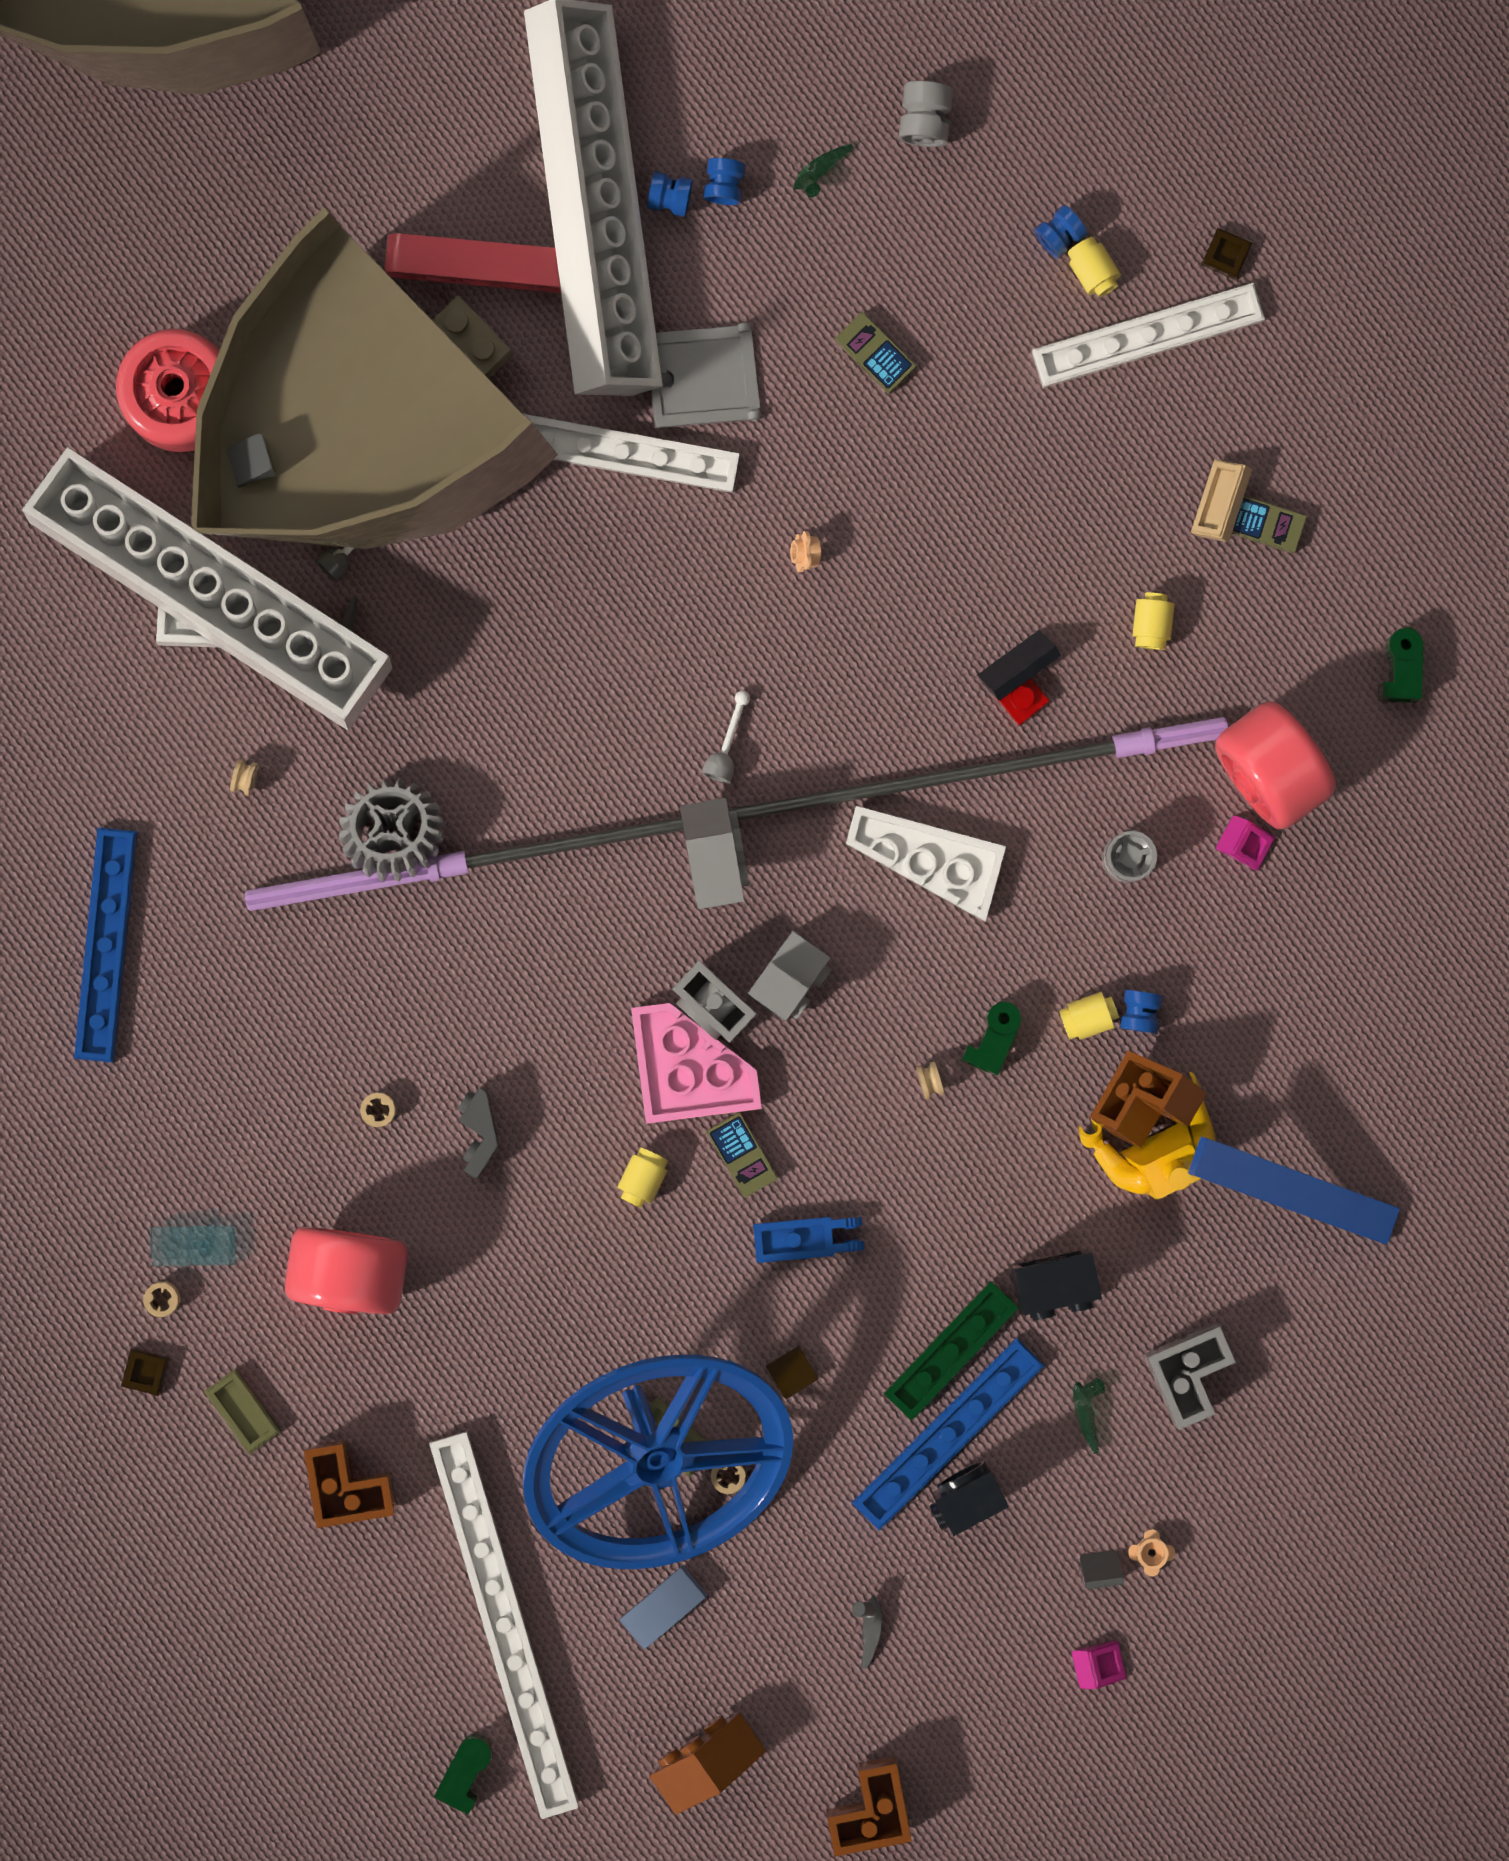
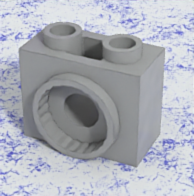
(712, 1003)

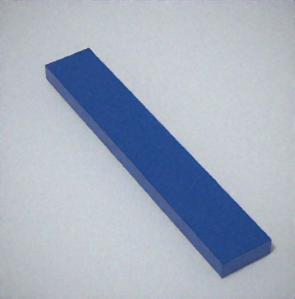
(105, 945)
(1293, 1190)
(947, 1434)

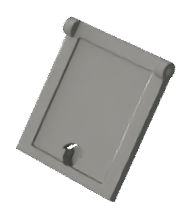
(710, 374)

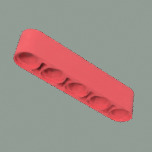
(472, 262)

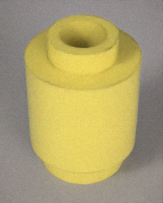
(1094, 267)
(1153, 621)
(1089, 1016)
(642, 1177)

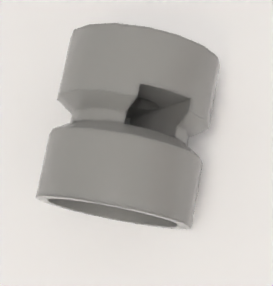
(925, 115)
(1129, 857)

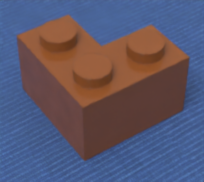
(1142, 1093)
(339, 1496)
(707, 1763)
(877, 1820)

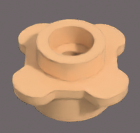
(805, 551)
(1162, 1552)

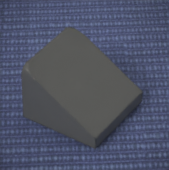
(251, 460)
(1101, 1570)

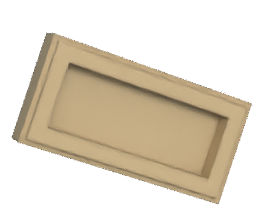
(1221, 500)

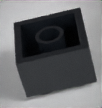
(1056, 1283)

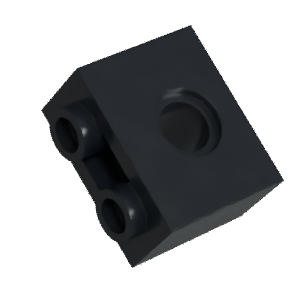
(967, 1498)

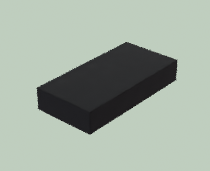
(1019, 665)

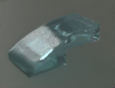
(192, 1245)

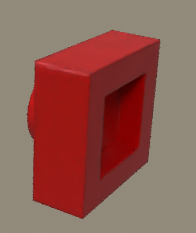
(1024, 702)

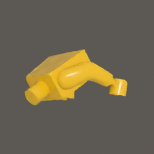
(1160, 1163)

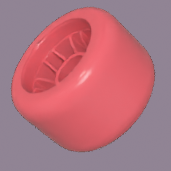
(142, 380)
(1275, 765)
(346, 1271)

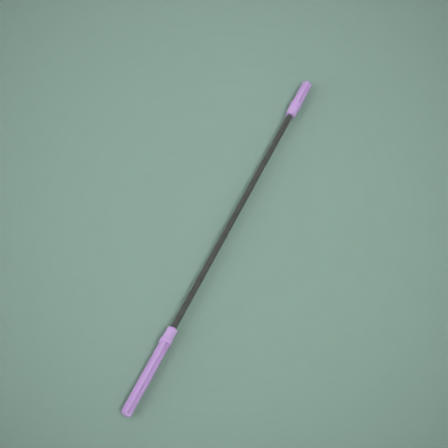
(458, 863)

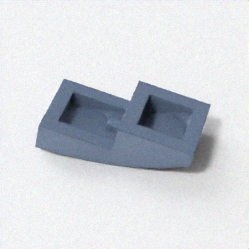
(663, 1607)

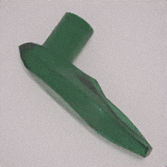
(818, 168)
(1084, 1410)

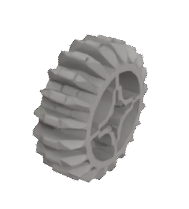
(410, 806)

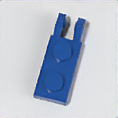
(802, 1238)

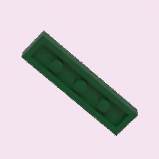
(950, 1350)

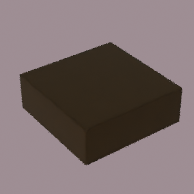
(1226, 254)
(145, 1371)
(792, 1372)

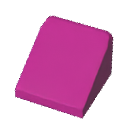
(1245, 842)
(1099, 1665)

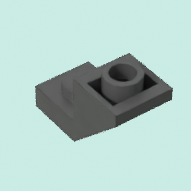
(480, 1118)

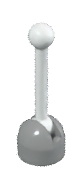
(720, 765)

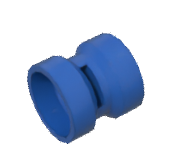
(724, 178)
(669, 194)
(1060, 231)
(1141, 1011)

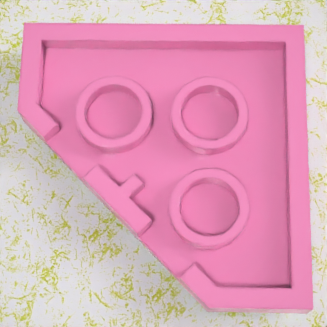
(687, 1069)

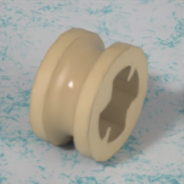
(244, 777)
(930, 1080)
(385, 1100)
(150, 1296)
(732, 1486)

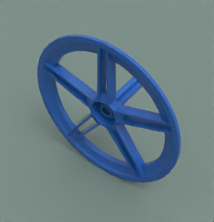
(656, 1460)

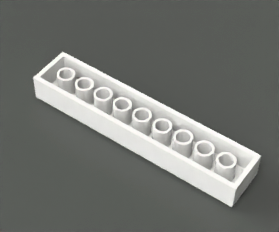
(593, 198)
(208, 588)

